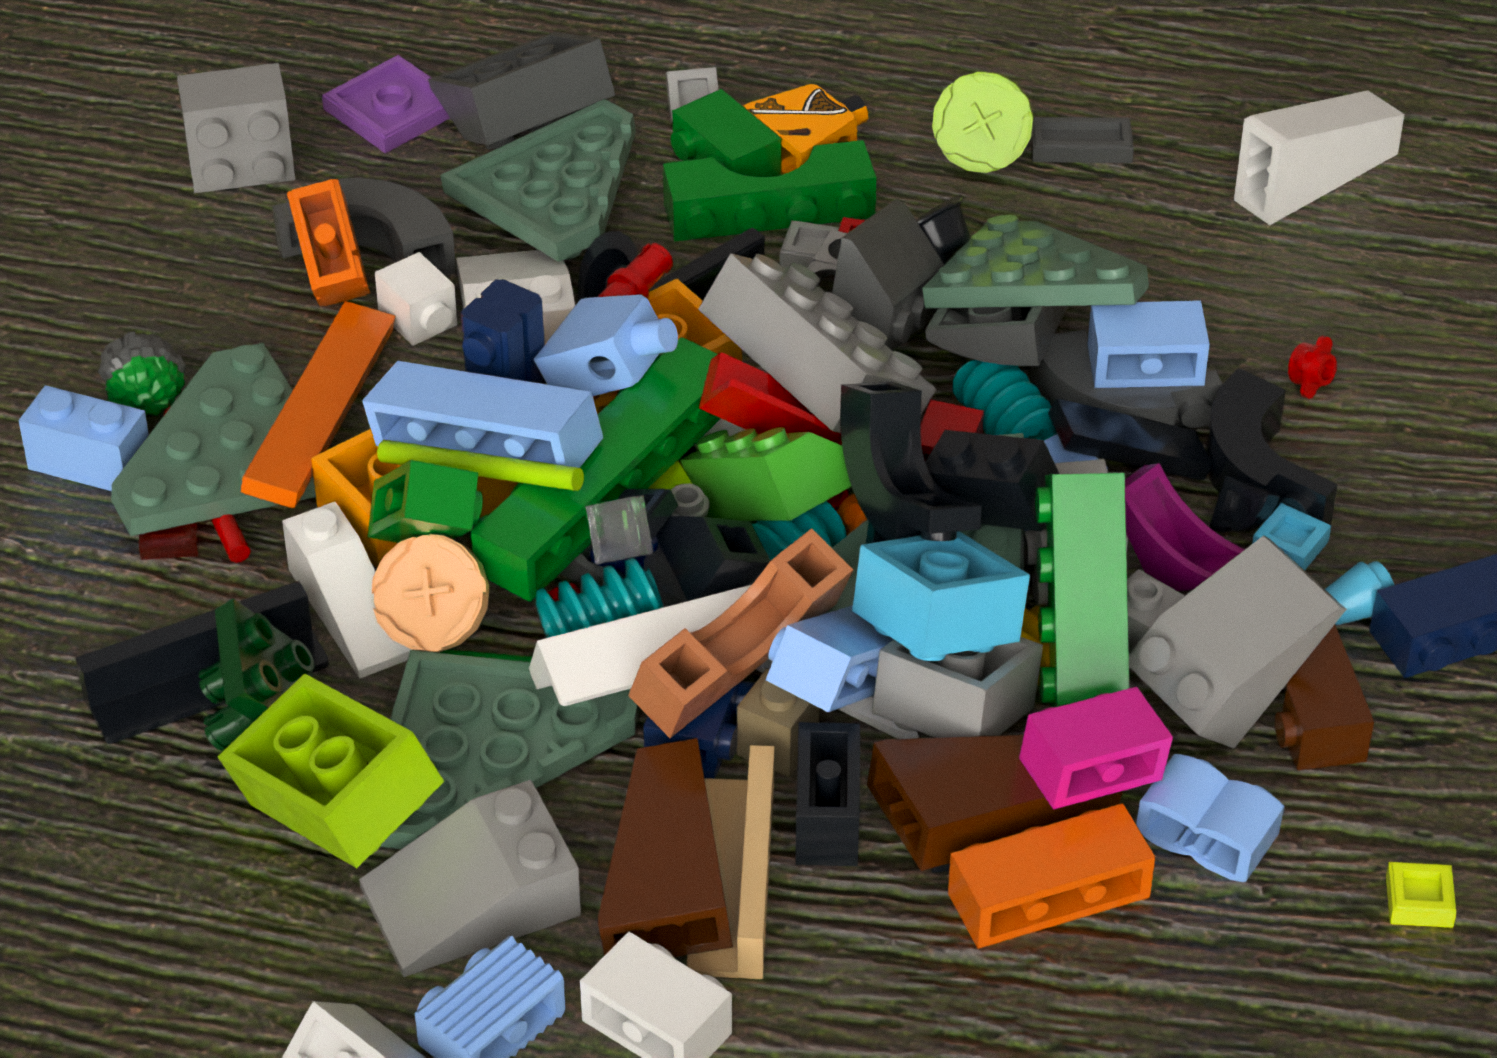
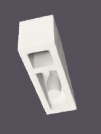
(338, 581)

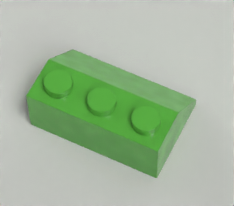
(766, 473)

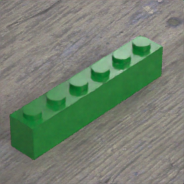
(643, 433)

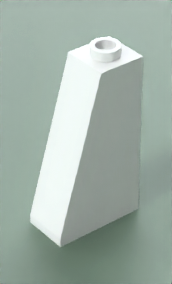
(1311, 150)

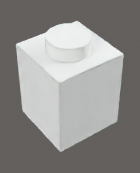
(417, 297)

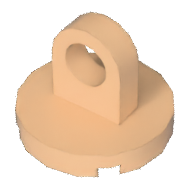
(430, 593)

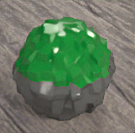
(142, 372)

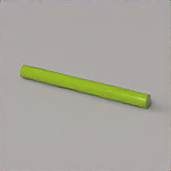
(486, 465)

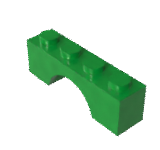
(712, 201)

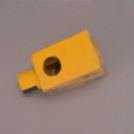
(808, 119)

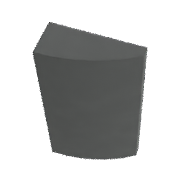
(996, 333)

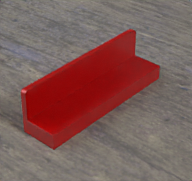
(756, 400)

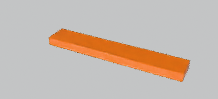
(317, 405)

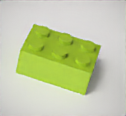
(331, 769)

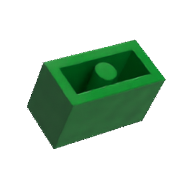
(727, 132)
(424, 501)

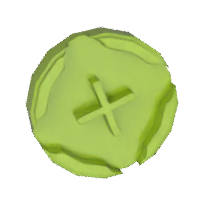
(983, 121)

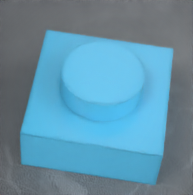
(1295, 533)

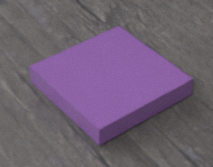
(387, 104)

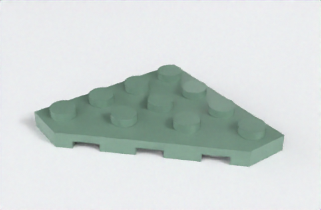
(553, 182)
(1033, 266)
(204, 444)
(495, 730)

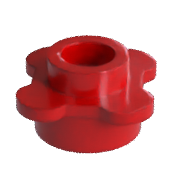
(1312, 366)

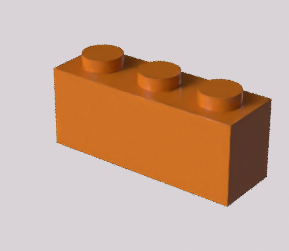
(1050, 875)

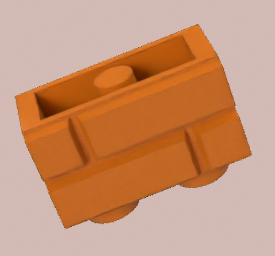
(328, 242)

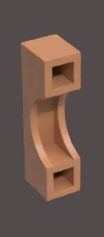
(706, 664)

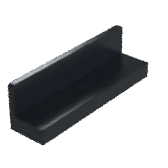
(156, 674)

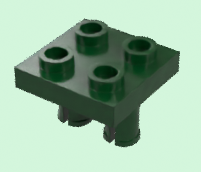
(252, 671)

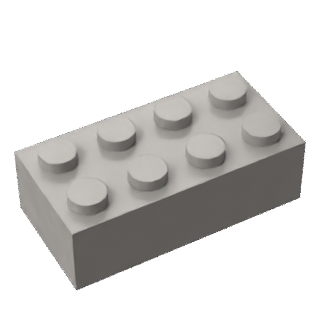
(804, 334)

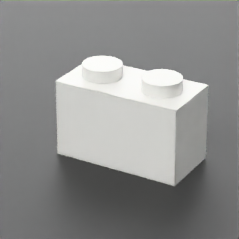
(655, 1002)

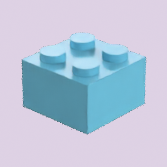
(940, 595)

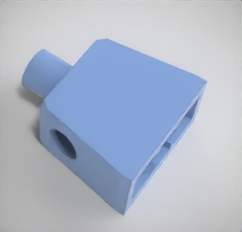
(605, 344)

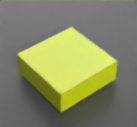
(1420, 894)

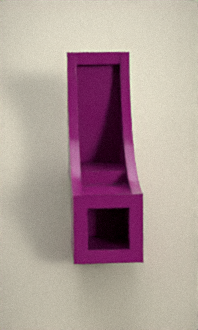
(1168, 535)

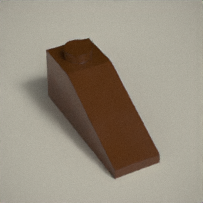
(1325, 710)

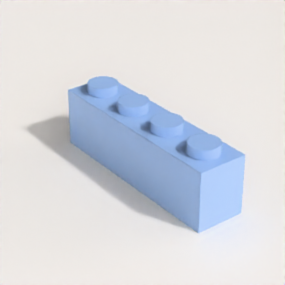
(483, 414)

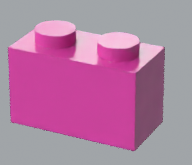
(1095, 747)

